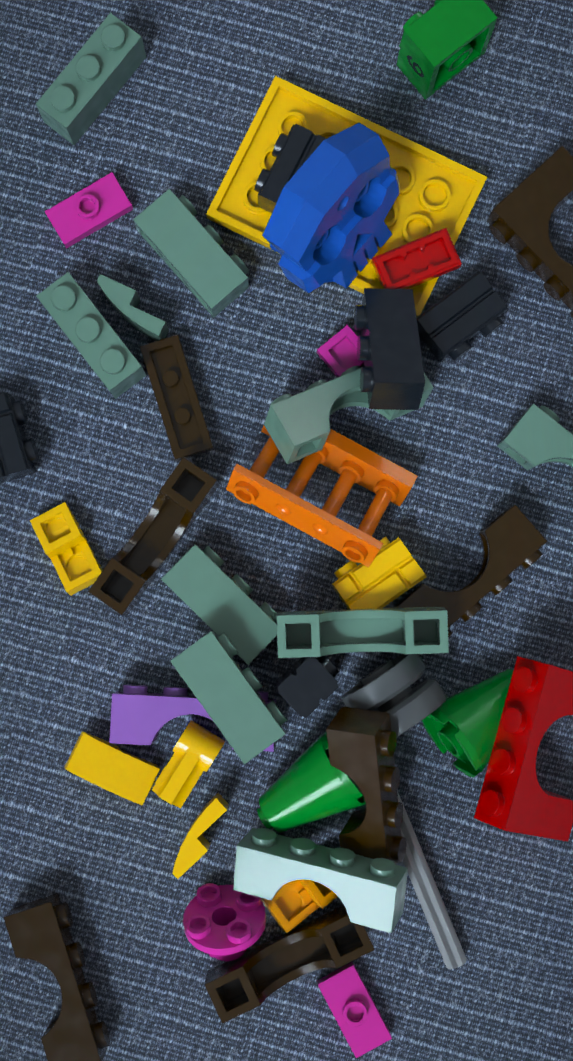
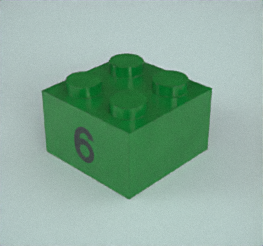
(444, 42)

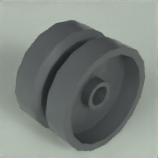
(390, 692)

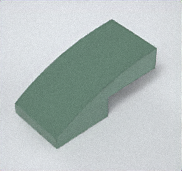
(125, 302)

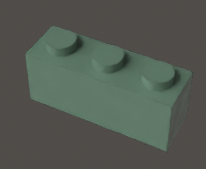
(92, 79)
(192, 252)
(91, 335)
(222, 601)
(230, 695)

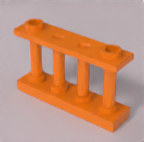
(354, 465)

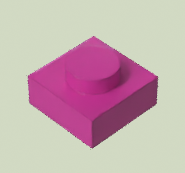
(340, 351)

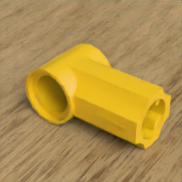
(191, 757)

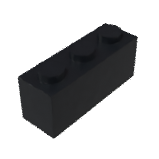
(389, 349)

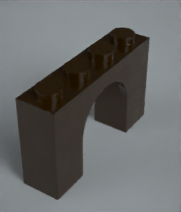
(524, 223)

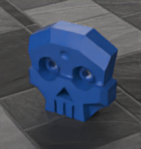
(334, 210)

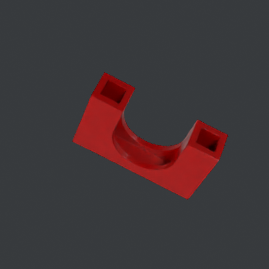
(511, 790)

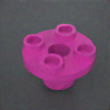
(223, 921)

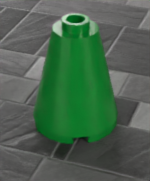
(470, 722)
(308, 791)

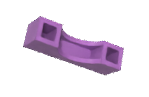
(141, 715)

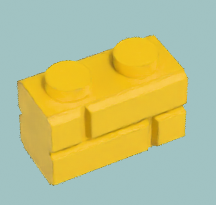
(382, 582)

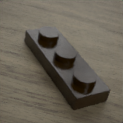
(176, 398)

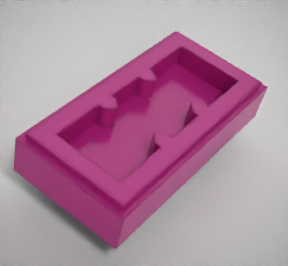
(89, 210)
(354, 1009)

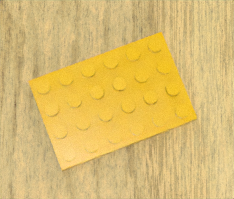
(432, 187)

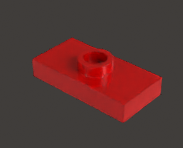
(417, 261)

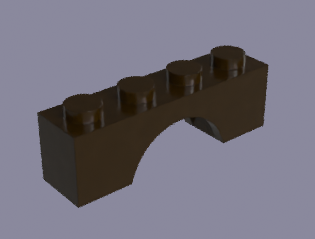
(156, 538)
(506, 545)
(364, 750)
(43, 935)
(319, 944)

